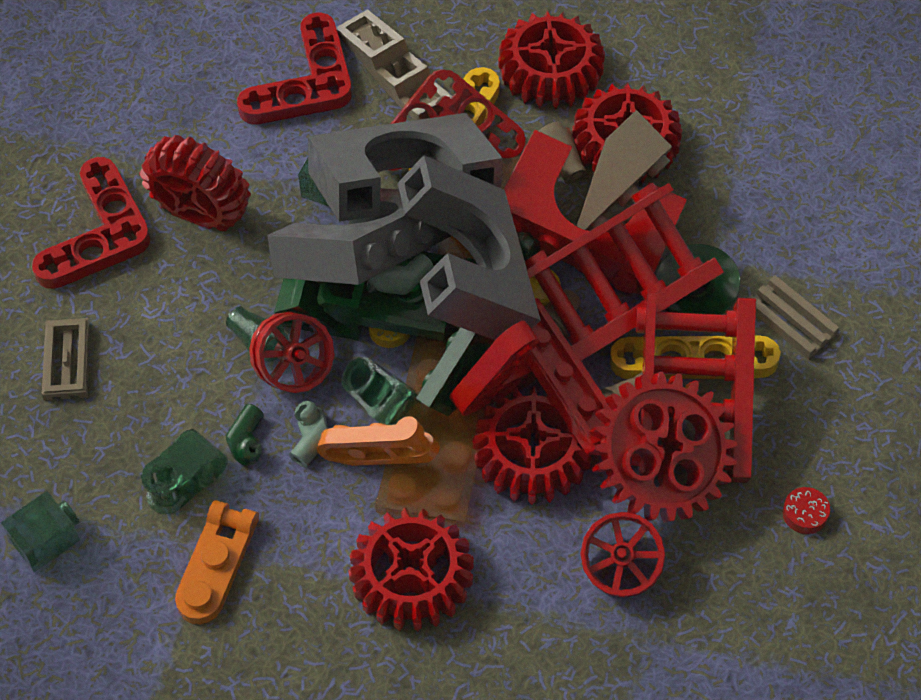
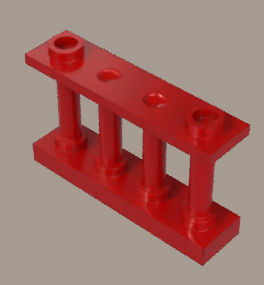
(619, 315)
(734, 368)

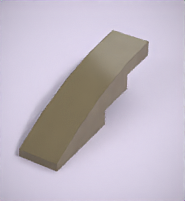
(389, 61)

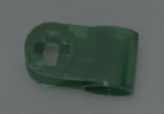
(378, 391)
(182, 469)

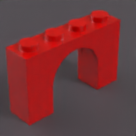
(535, 211)

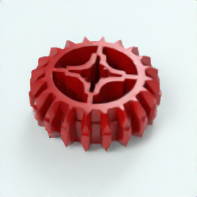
(529, 68)
(607, 111)
(195, 183)
(494, 442)
(387, 594)

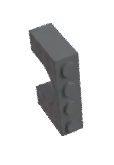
(349, 161)
(352, 250)
(469, 295)

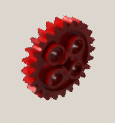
(625, 435)

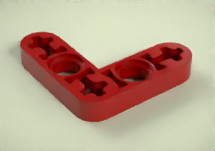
(320, 79)
(456, 104)
(113, 227)
(498, 370)

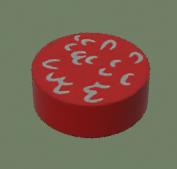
(806, 510)

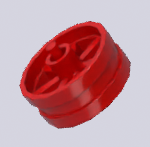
(292, 352)
(622, 554)

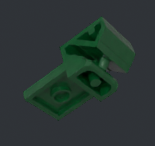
(348, 307)

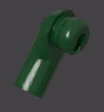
(241, 437)

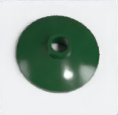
(719, 292)

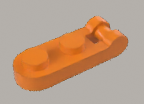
(378, 444)
(214, 563)

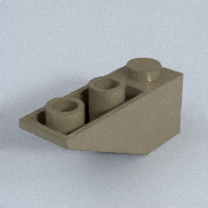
(624, 160)

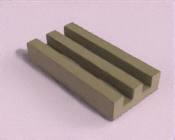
(820, 339)
(66, 389)

